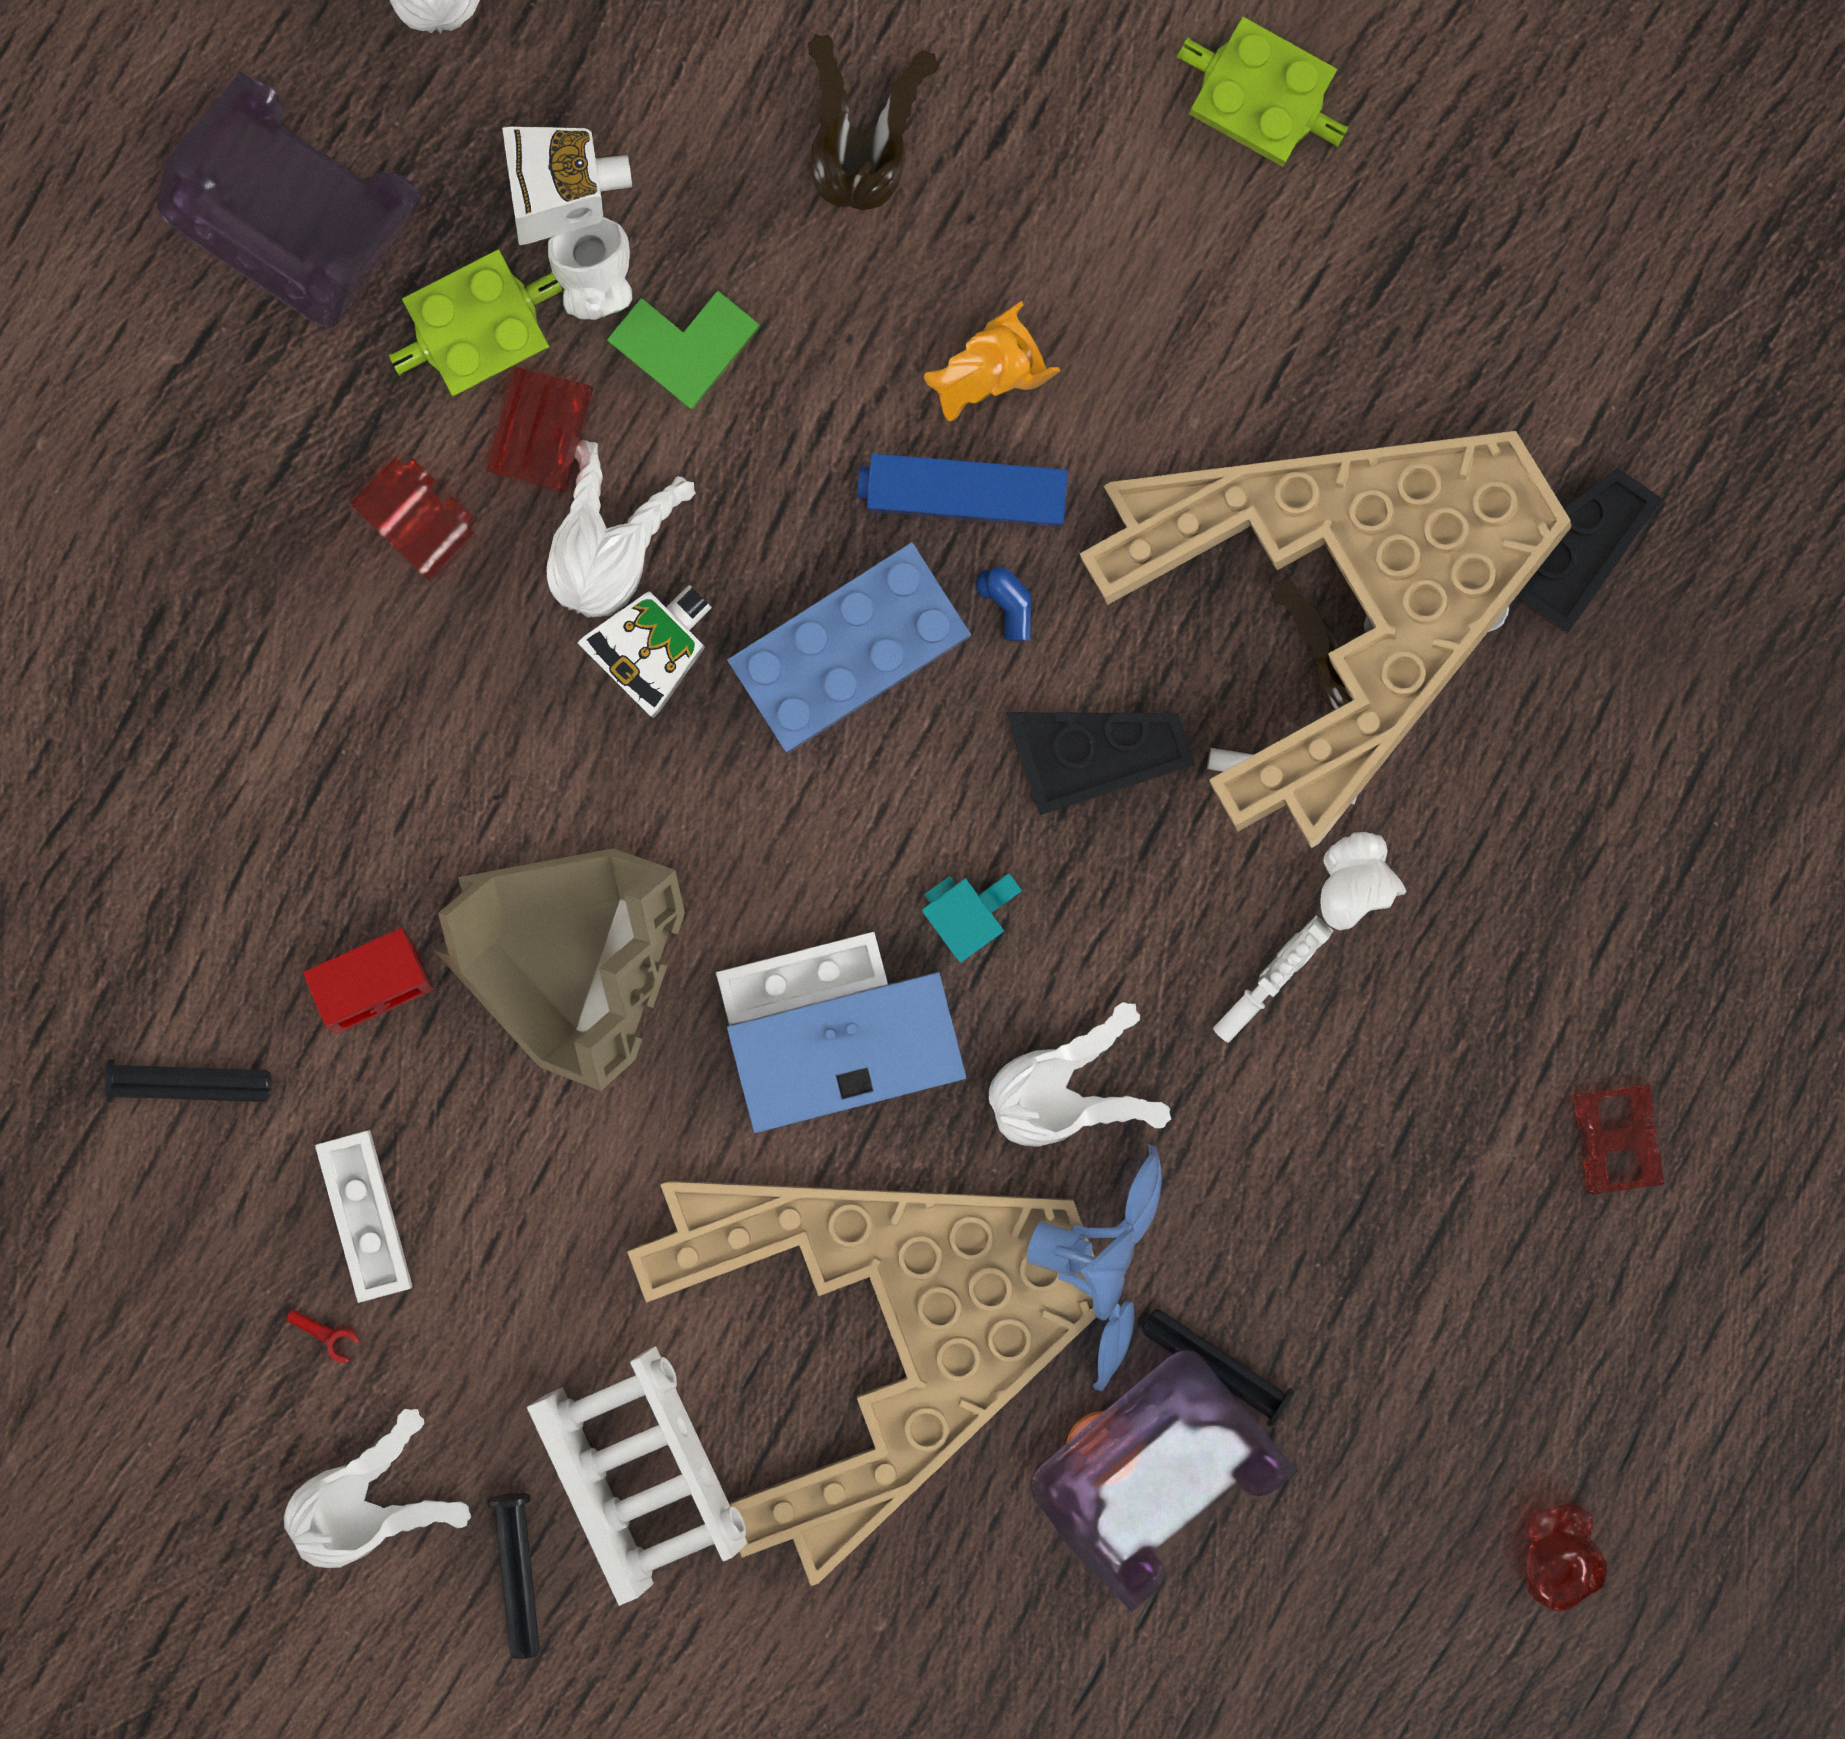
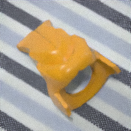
(991, 365)

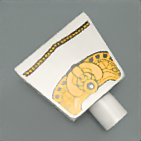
(558, 180)

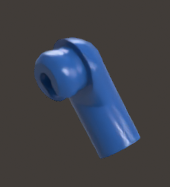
(1012, 597)

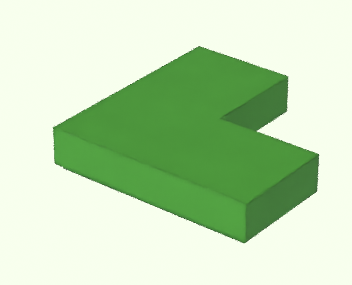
(686, 360)

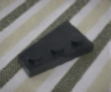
(1600, 533)
(1094, 754)

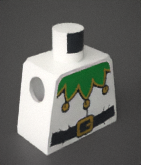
(649, 646)

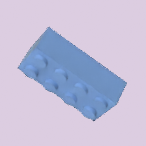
(849, 648)

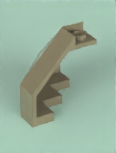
(566, 955)

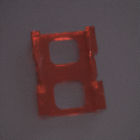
(1602, 1142)

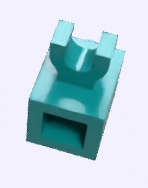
(964, 916)

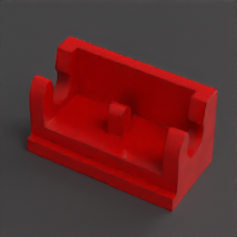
(368, 981)

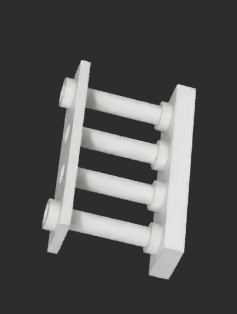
(608, 1517)

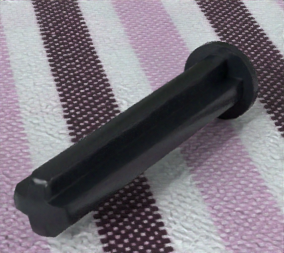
(186, 1083)
(1237, 1377)
(516, 1574)

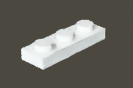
(801, 978)
(364, 1216)

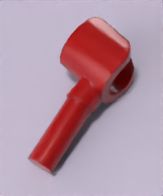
(323, 1333)

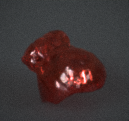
(1562, 1559)

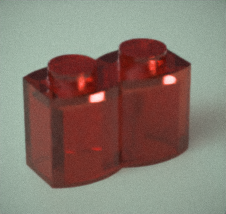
(414, 517)

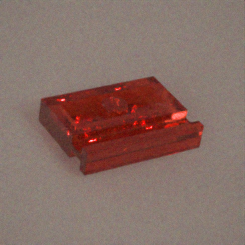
(539, 429)

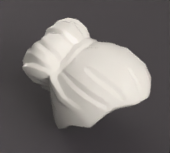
(592, 269)
(1358, 880)

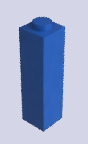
(964, 490)

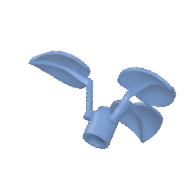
(1068, 1253)

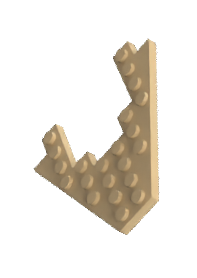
(1426, 540)
(957, 1302)

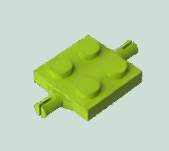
(1262, 91)
(475, 323)

